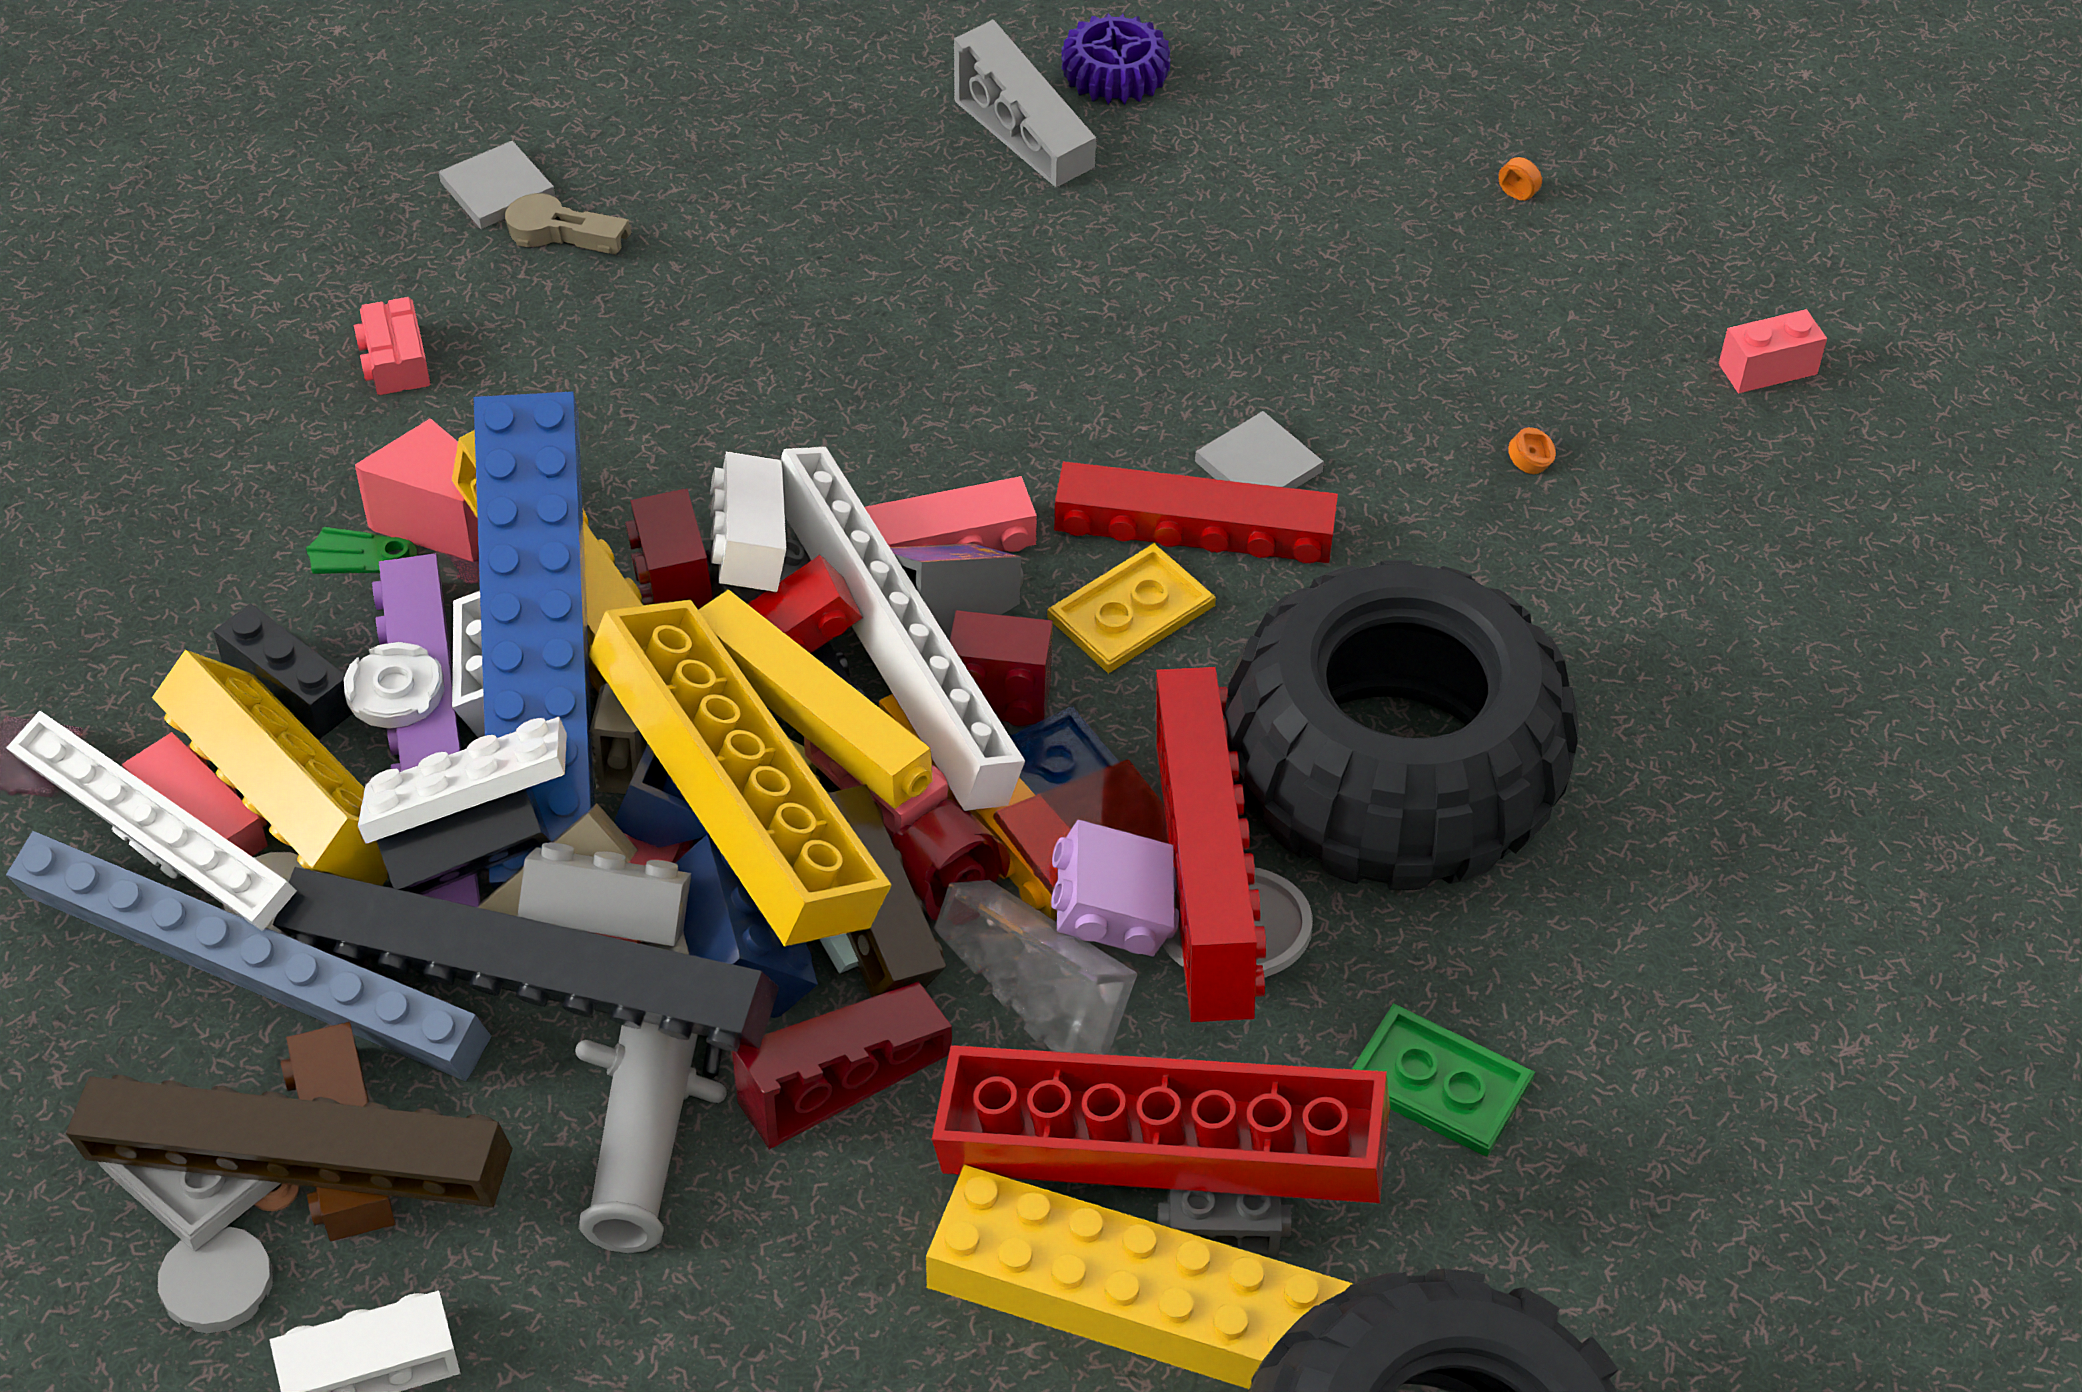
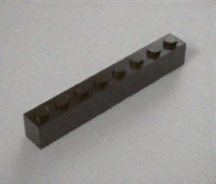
(291, 1140)

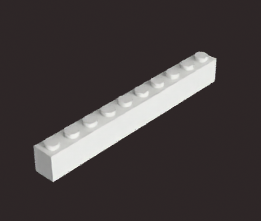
(901, 633)

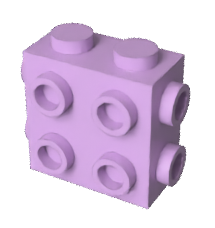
(1115, 888)

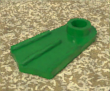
(354, 551)

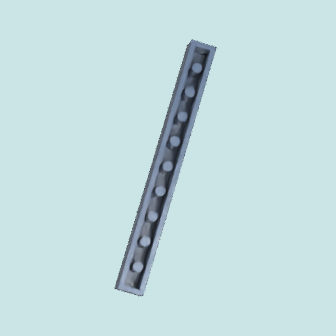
(250, 958)

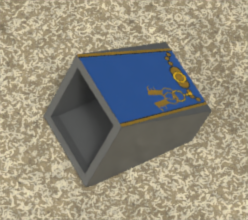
(962, 579)

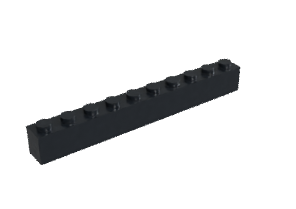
(530, 958)

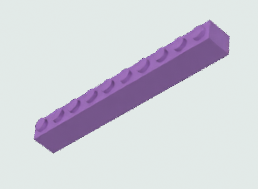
(416, 615)

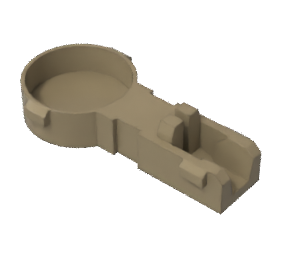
(533, 224)

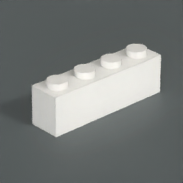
(748, 521)

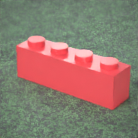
(983, 514)

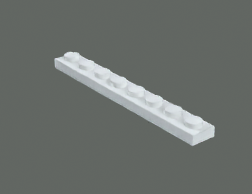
(152, 821)

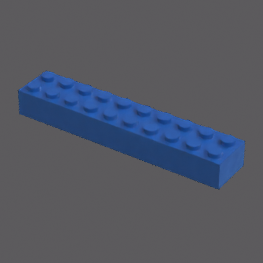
(534, 588)

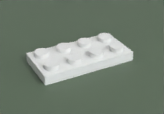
(463, 779)

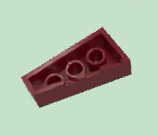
(837, 1060)

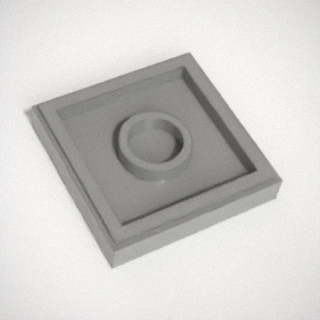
(493, 181)
(1259, 454)

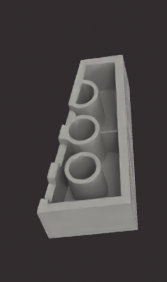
(1019, 105)

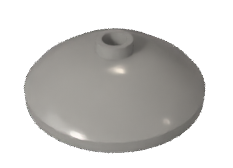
(1285, 920)

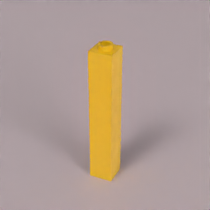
(821, 703)

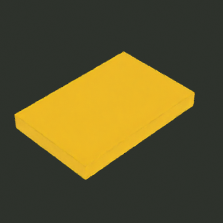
(1131, 607)

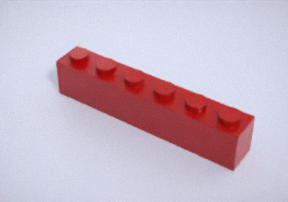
(1195, 512)

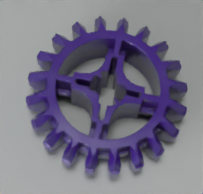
(1115, 58)

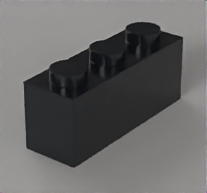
(287, 667)
(464, 842)

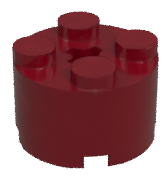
(948, 849)

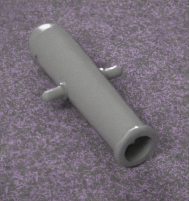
(640, 1129)

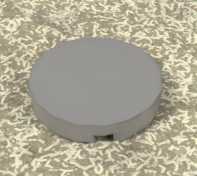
(216, 1283)

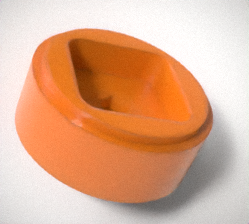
(1520, 178)
(1532, 450)

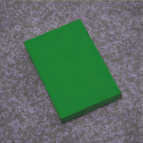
(1445, 1079)

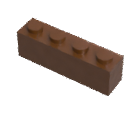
(330, 1067)

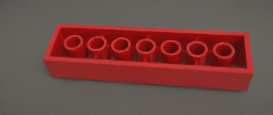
(1208, 847)
(1164, 1123)

